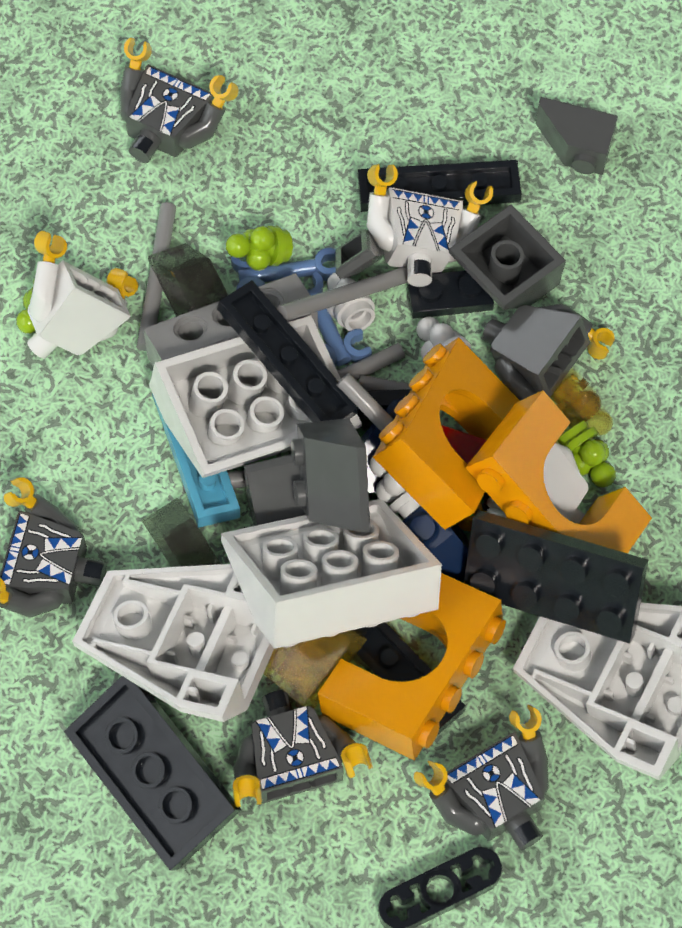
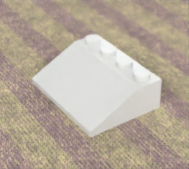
(229, 404)
(330, 580)

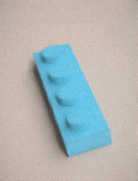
(209, 497)

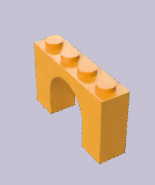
(415, 443)
(512, 475)
(409, 712)

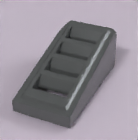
(357, 255)

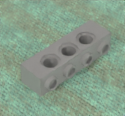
(208, 327)

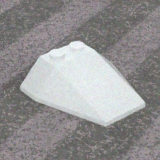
(179, 637)
(613, 689)

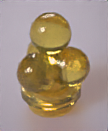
(581, 404)

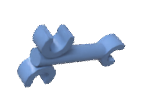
(272, 273)
(339, 351)

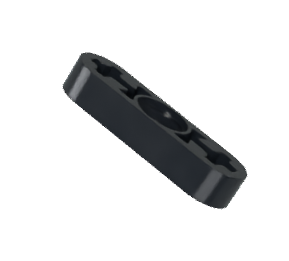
(444, 871)

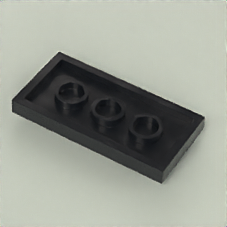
(556, 576)
(152, 772)

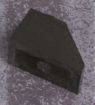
(187, 278)

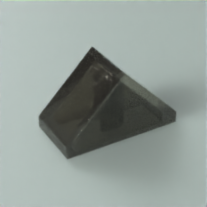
(179, 536)

